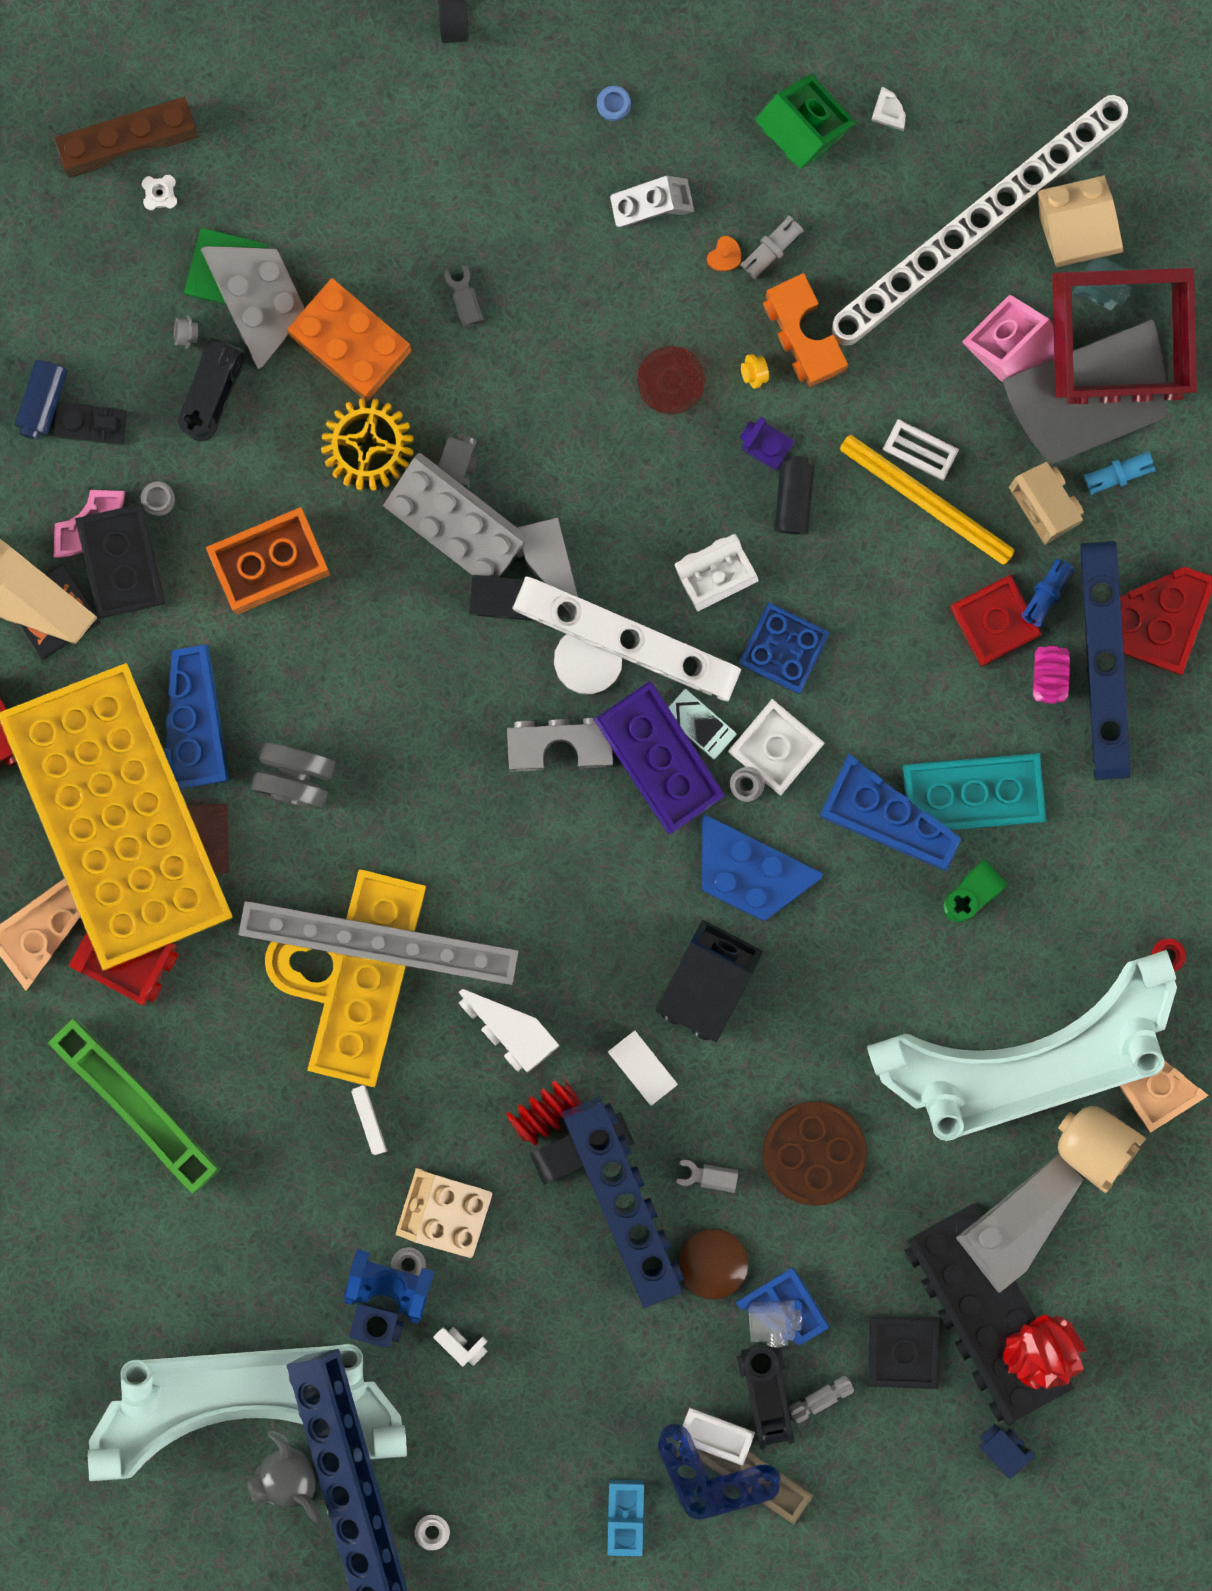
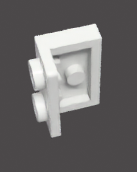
(715, 572)

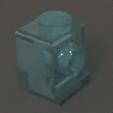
(1104, 295)

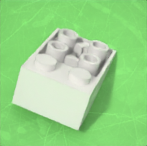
(518, 1032)

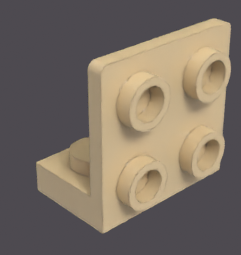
(444, 1213)

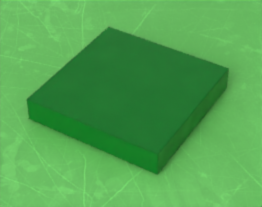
(200, 279)

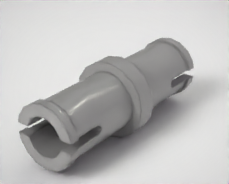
(772, 247)

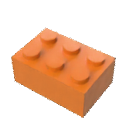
(349, 339)
(268, 561)

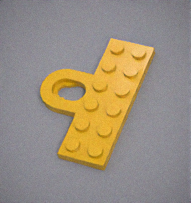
(360, 991)

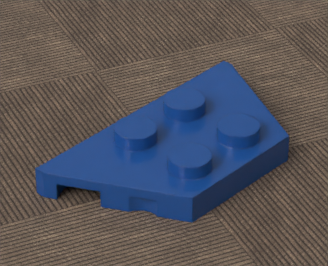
(750, 872)

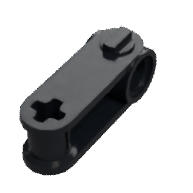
(211, 388)
(767, 1396)

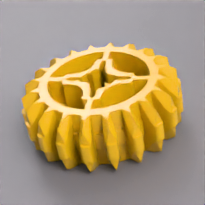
(383, 448)

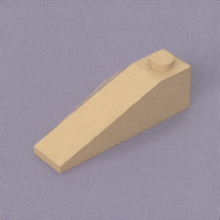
(37, 601)

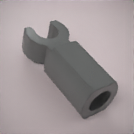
(465, 299)

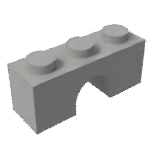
(529, 743)

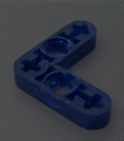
(712, 1489)

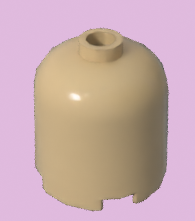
(1098, 1145)

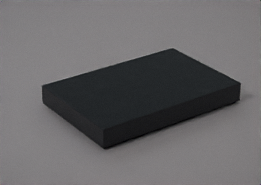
(120, 561)

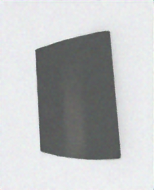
(1070, 429)

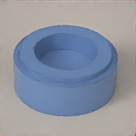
(613, 103)

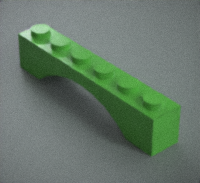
(134, 1105)

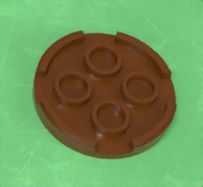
(814, 1153)

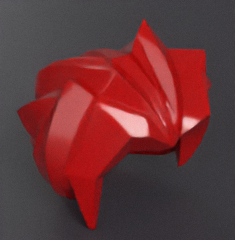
(1045, 1352)

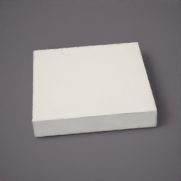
(776, 746)

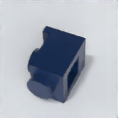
(1004, 1450)

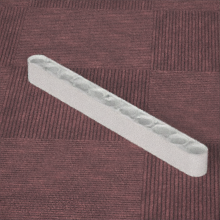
(988, 206)

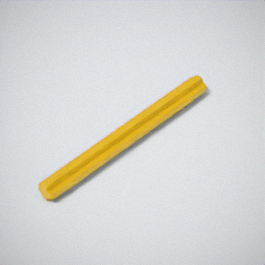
(927, 499)

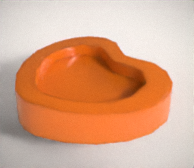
(725, 256)

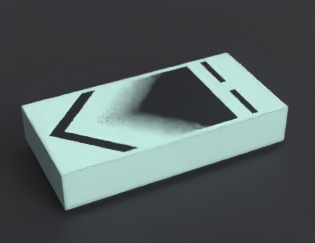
(701, 724)

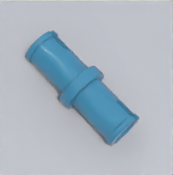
(1119, 473)

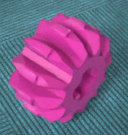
(1051, 674)

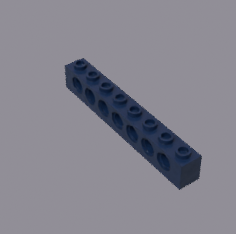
(345, 1472)

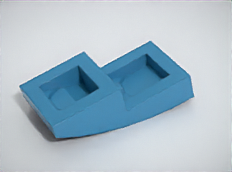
(625, 1517)

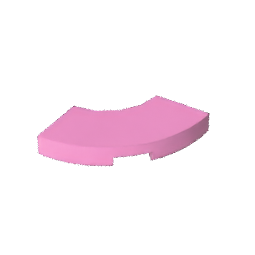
(66, 533)

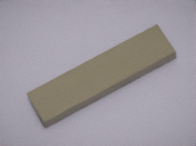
(787, 1503)

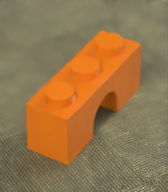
(815, 358)

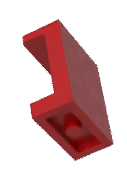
(133, 978)

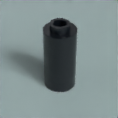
(794, 496)

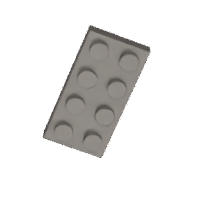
(454, 519)

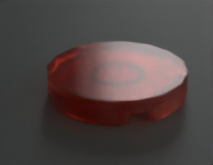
(671, 380)

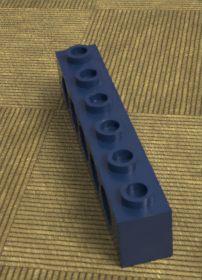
(650, 1285)

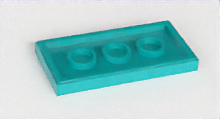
(978, 791)

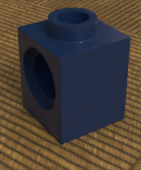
(360, 1330)

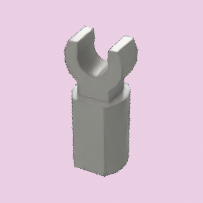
(710, 1177)

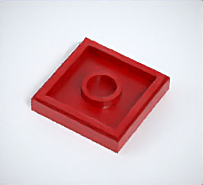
(994, 620)

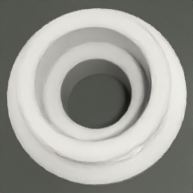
(428, 1543)

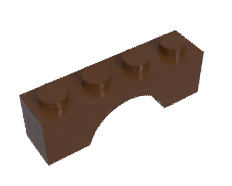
(148, 128)

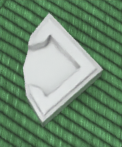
(889, 110)

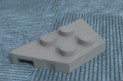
(256, 294)

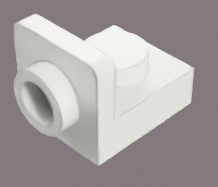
(454, 1344)

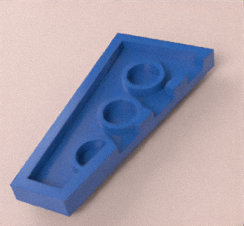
(193, 723)
(879, 812)

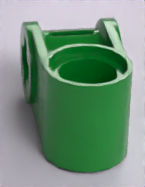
(977, 889)

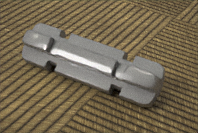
(821, 1399)

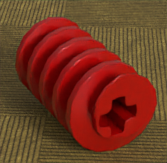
(544, 1112)

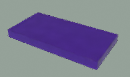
(659, 757)

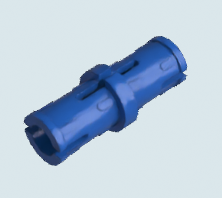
(1047, 592)

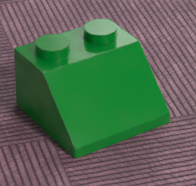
(804, 121)

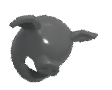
(285, 1478)

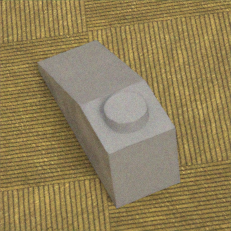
(548, 557)

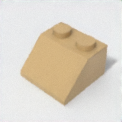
(1079, 221)
(1046, 502)

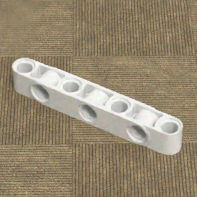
(604, 631)

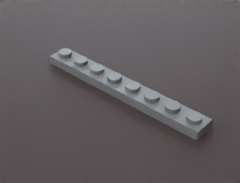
(378, 943)

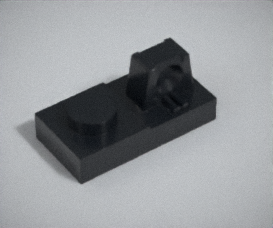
(90, 423)

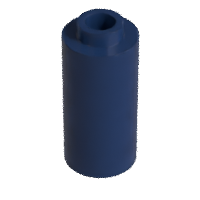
(40, 399)

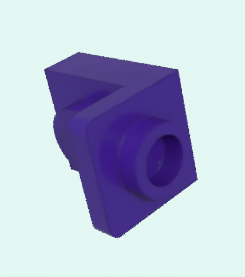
(765, 443)

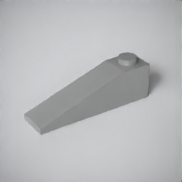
(1016, 1228)

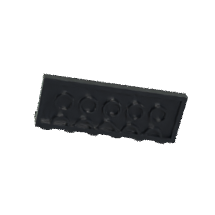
(978, 1314)

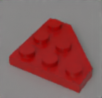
(1165, 618)

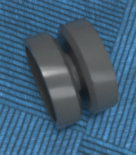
(294, 771)

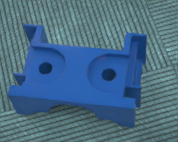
(373, 1280)

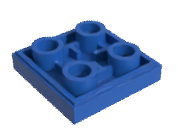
(784, 648)

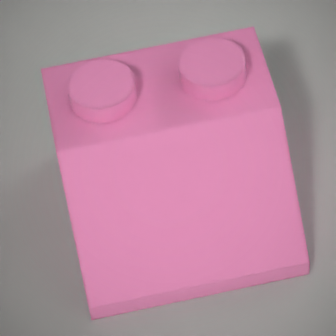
(1012, 339)

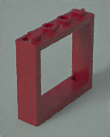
(1183, 335)

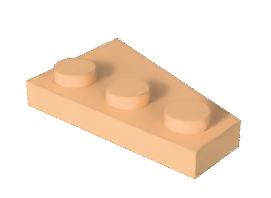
(37, 931)
(1161, 1096)

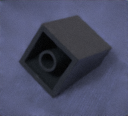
(709, 981)

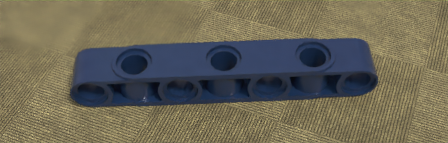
(1102, 635)

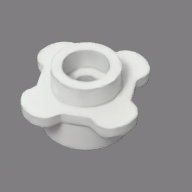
(153, 200)

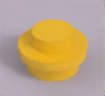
(755, 371)

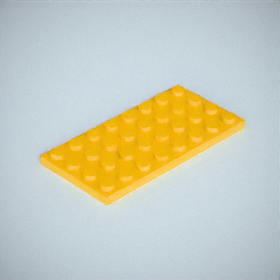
(114, 816)

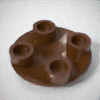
(713, 1264)

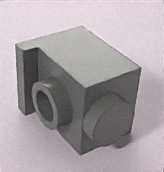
(459, 459)

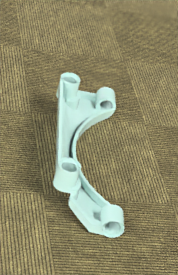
(989, 1087)
(210, 1389)

